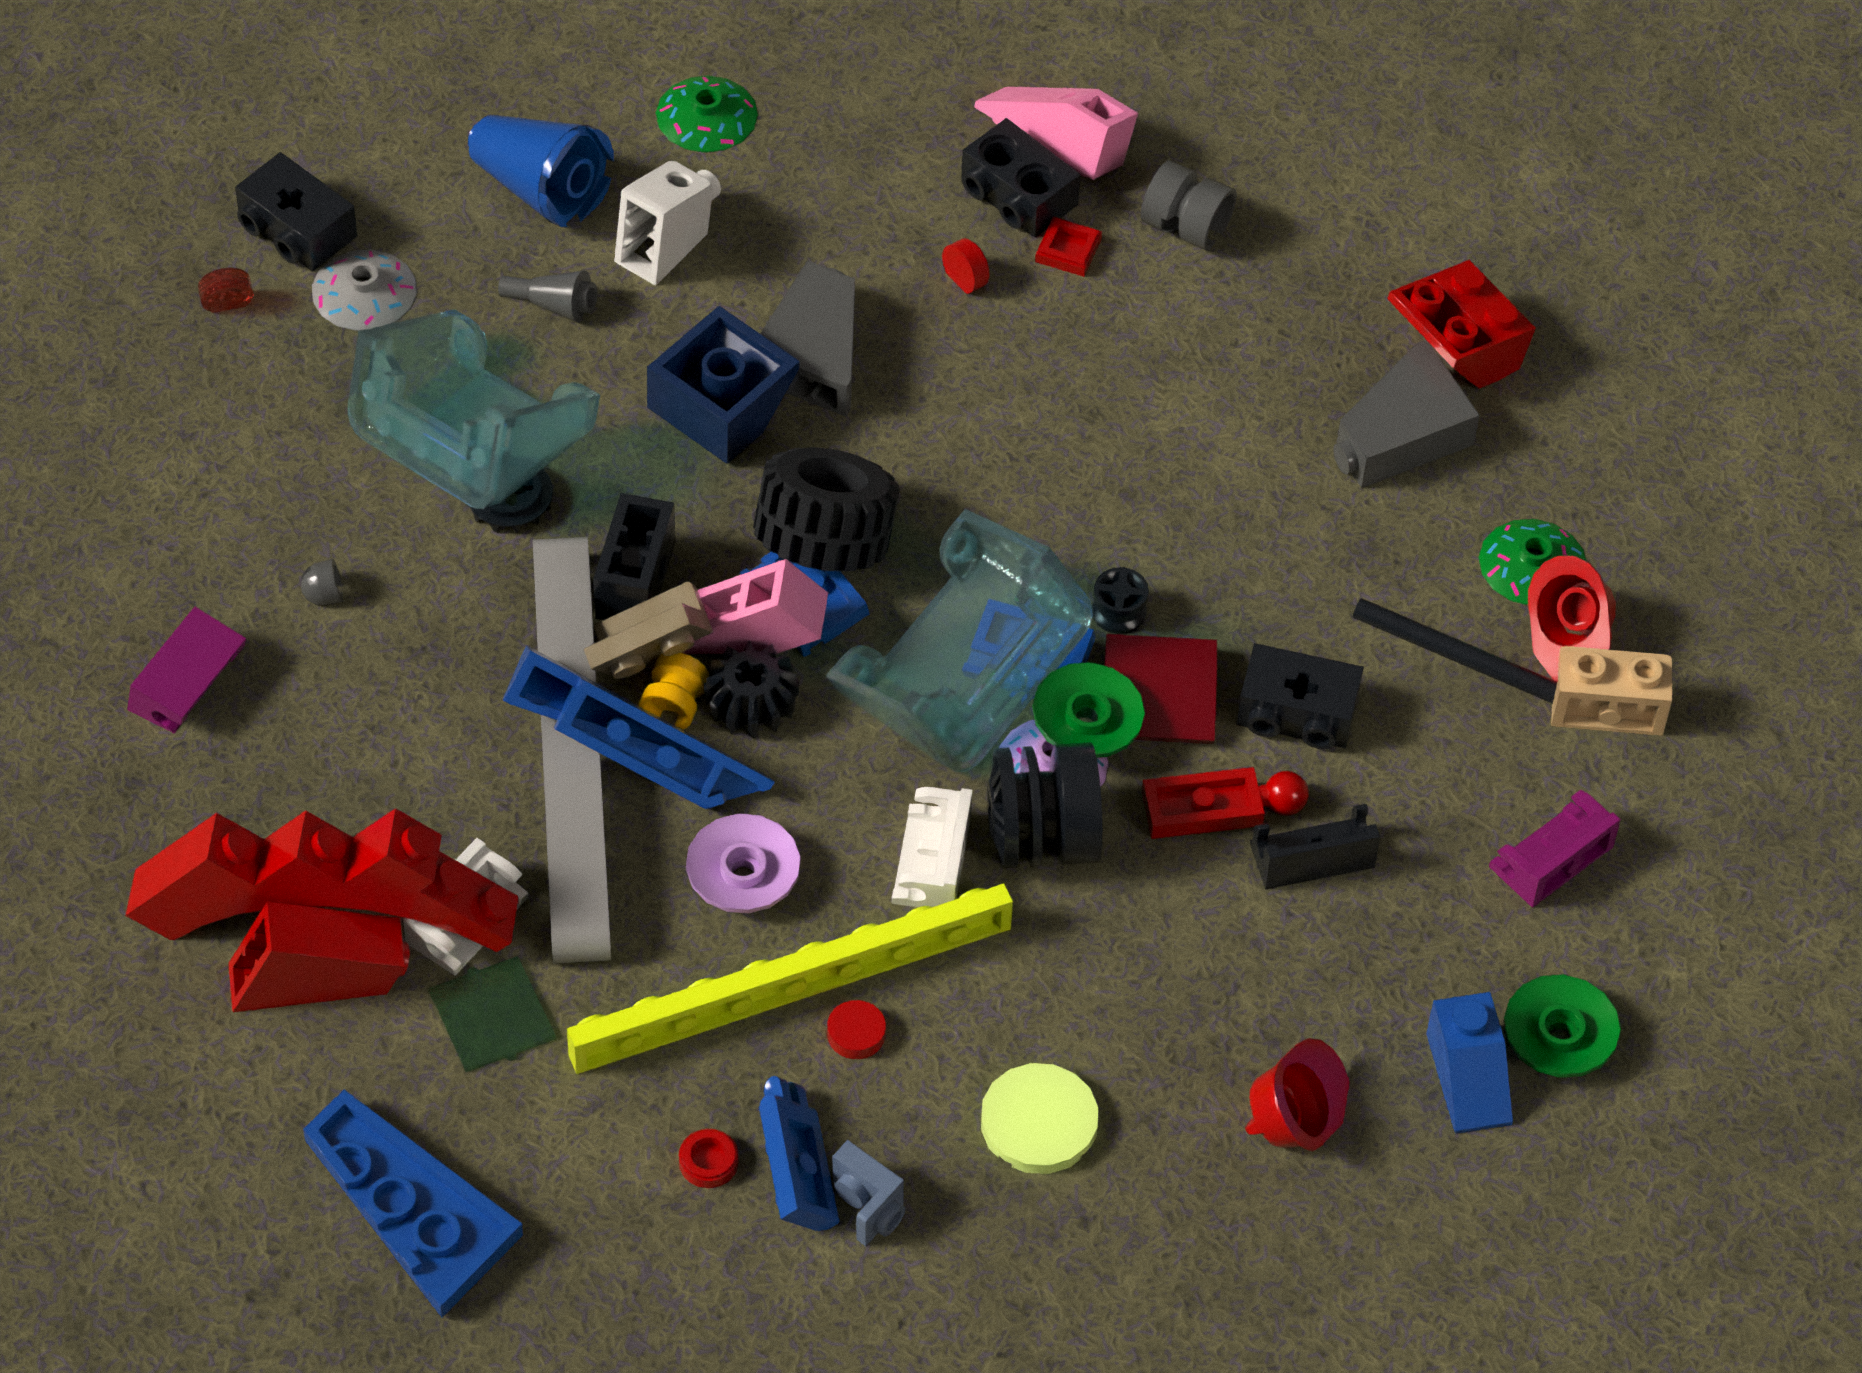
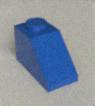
(1471, 1061)

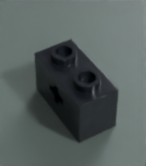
(295, 212)
(634, 554)
(1299, 696)

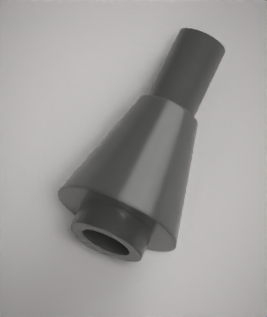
(563, 293)

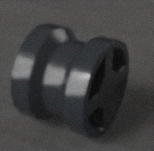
(1120, 587)

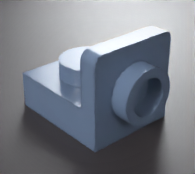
(866, 1182)

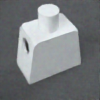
(669, 208)

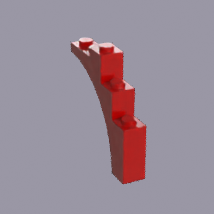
(310, 863)

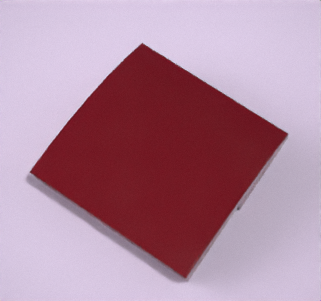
(1175, 684)

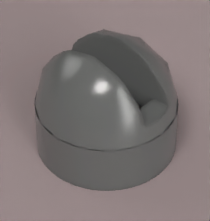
(321, 582)

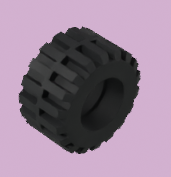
(826, 509)

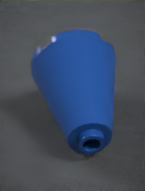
(545, 163)

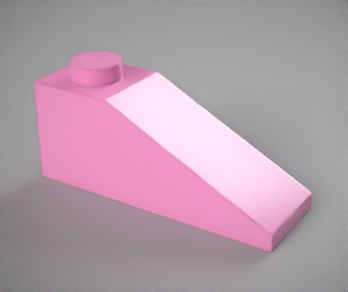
(762, 606)

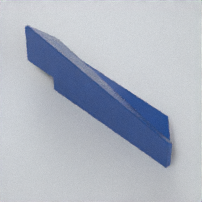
(630, 733)

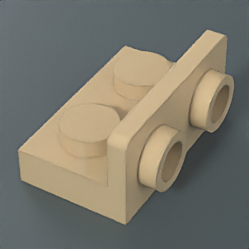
(1612, 690)

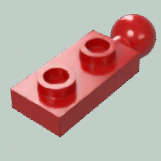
(1218, 800)

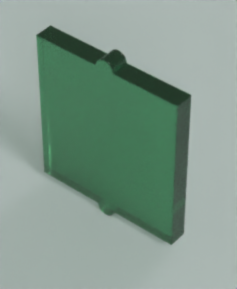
(491, 1014)

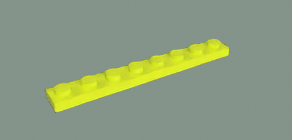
(790, 978)

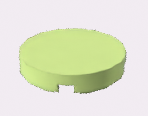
(1039, 1118)

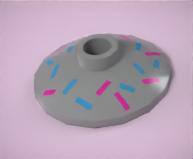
(365, 303)

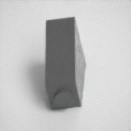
(818, 330)
(1405, 420)

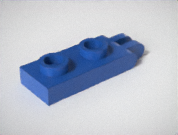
(797, 1156)

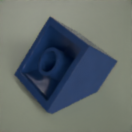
(720, 383)

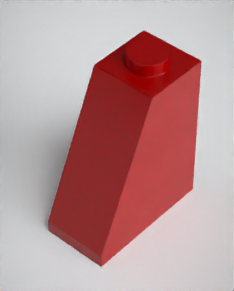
(315, 957)

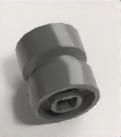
(1185, 204)

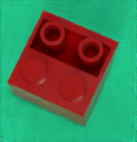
(1467, 322)

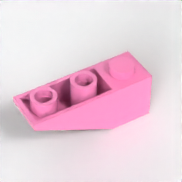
(1073, 123)

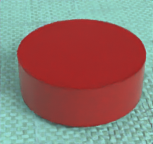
(966, 265)
(856, 1029)
(708, 1158)

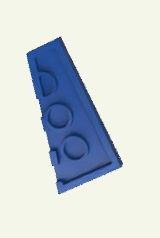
(417, 1206)

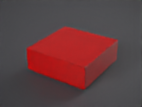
(1068, 246)

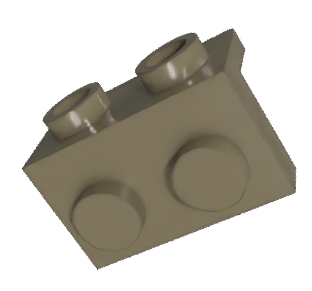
(644, 632)

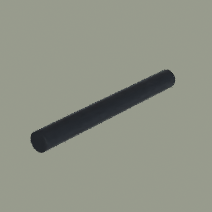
(1455, 650)

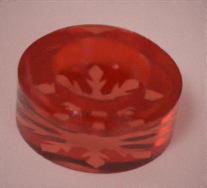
(225, 290)

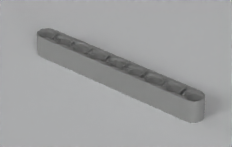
(571, 769)

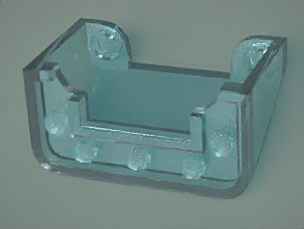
(438, 411)
(975, 647)

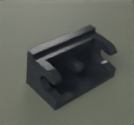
(1315, 850)

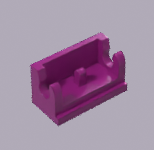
(183, 670)
(1557, 849)

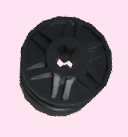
(1046, 805)

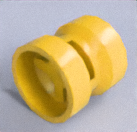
(675, 687)

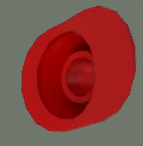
(1569, 595)
(1300, 1097)

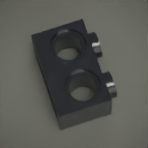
(1019, 178)

